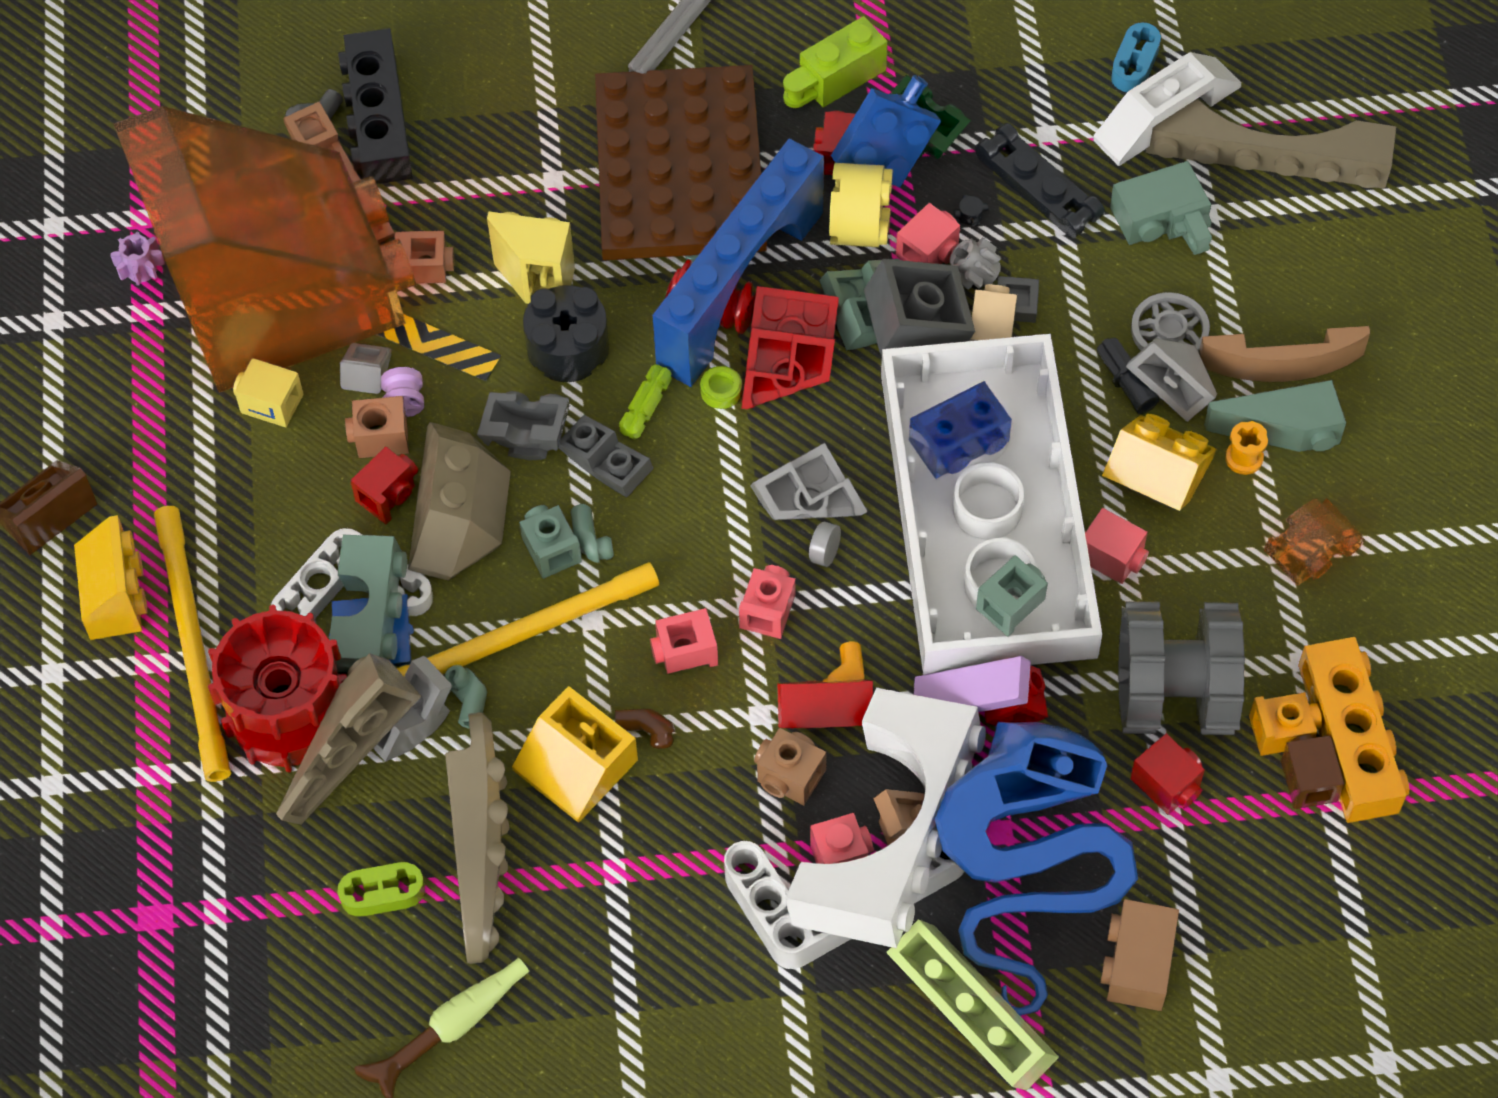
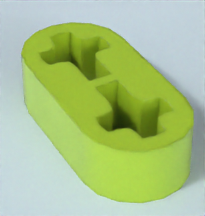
(381, 889)

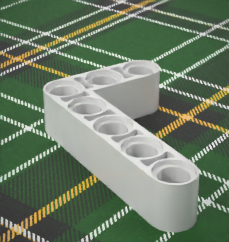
(776, 924)

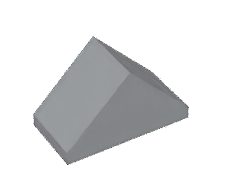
(1175, 375)

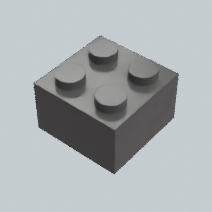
(917, 304)

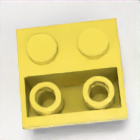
(531, 251)

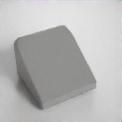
(363, 368)

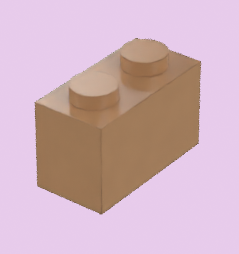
(1141, 955)

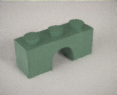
(374, 567)

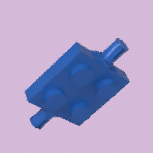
(889, 131)

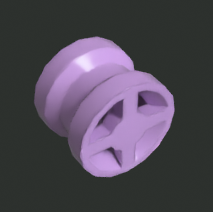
(405, 383)

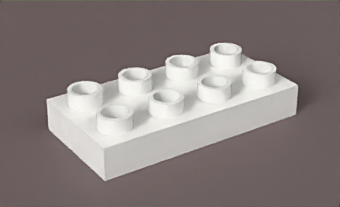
(995, 508)

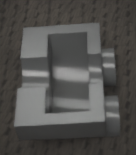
(523, 425)

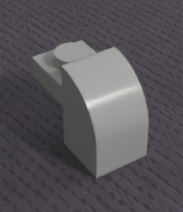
(423, 716)

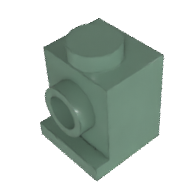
(550, 540)
(1013, 579)

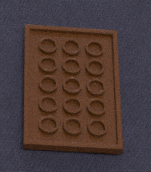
(673, 157)

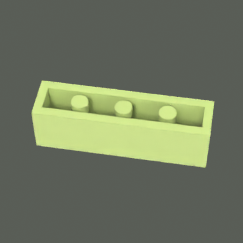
(973, 1005)

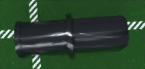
(1116, 359)

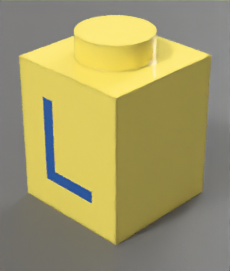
(268, 392)

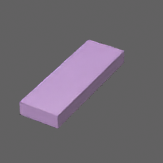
(981, 685)

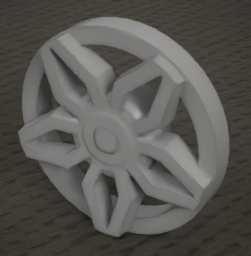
(1169, 324)

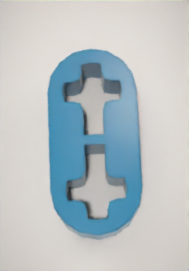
(1129, 55)

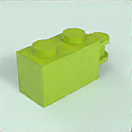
(837, 65)

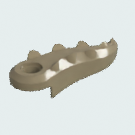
(478, 827)

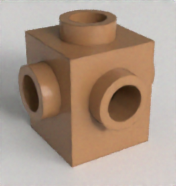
(790, 765)

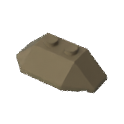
(457, 504)

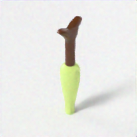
(446, 1025)

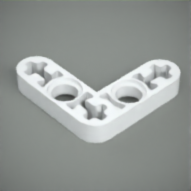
(317, 563)

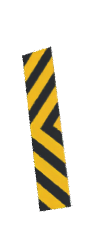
(443, 347)

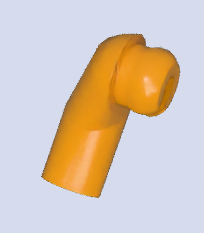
(851, 664)

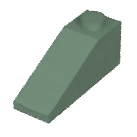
(1293, 417)

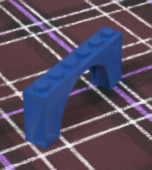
(782, 198)

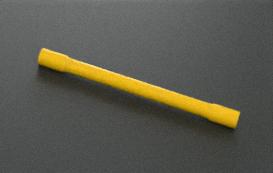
(619, 588)
(211, 742)

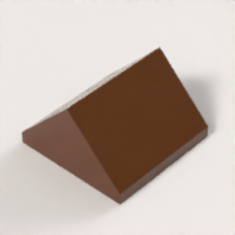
(46, 505)

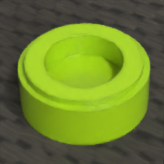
(721, 387)

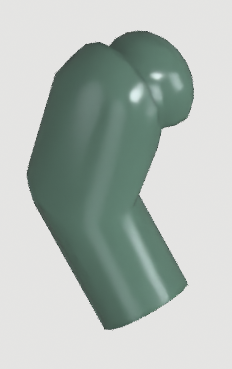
(584, 529)
(468, 690)

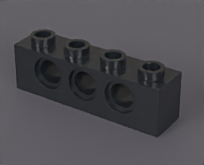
(376, 106)

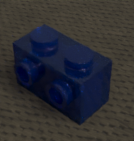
(960, 430)

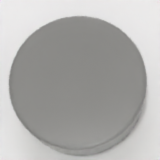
(824, 544)

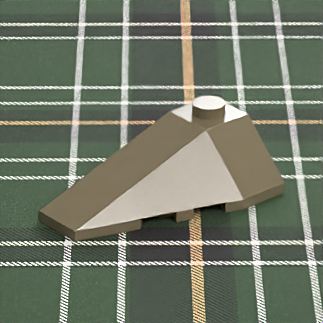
(354, 723)

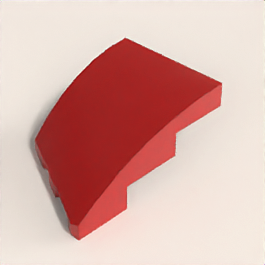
(788, 344)

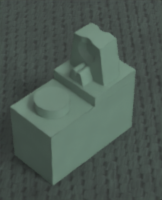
(1161, 204)

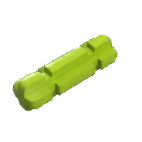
(645, 401)

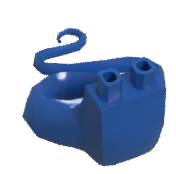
(1025, 772)

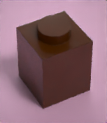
(1312, 771)

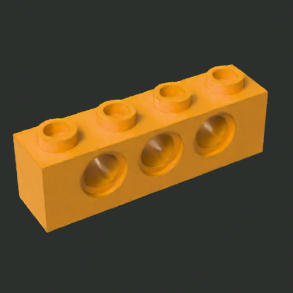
(1363, 793)

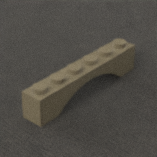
(1351, 154)

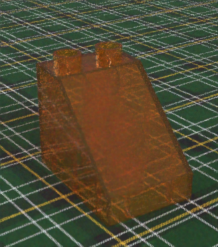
(264, 240)

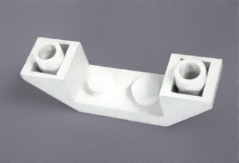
(1160, 96)

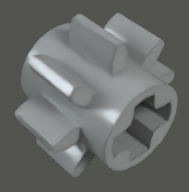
(976, 262)

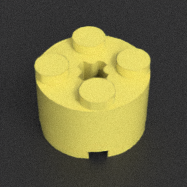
(858, 204)

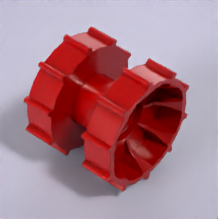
(257, 658)

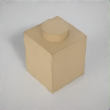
(993, 313)

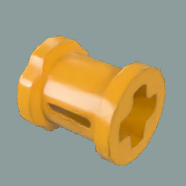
(1246, 447)

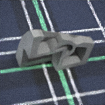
(808, 489)

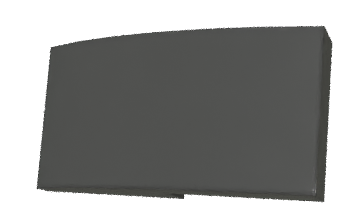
(604, 457)

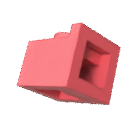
(767, 601)
(692, 633)

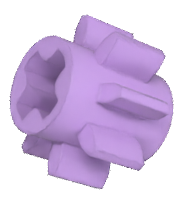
(137, 258)

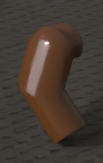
(648, 721)

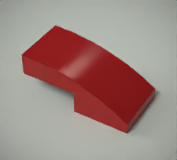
(823, 703)

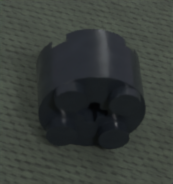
(566, 332)

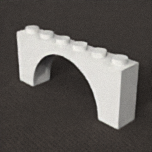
(877, 893)

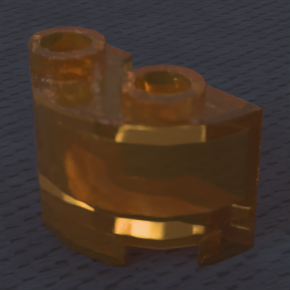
(1312, 539)

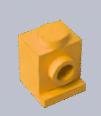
(1272, 727)

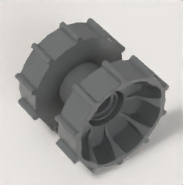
(1198, 668)

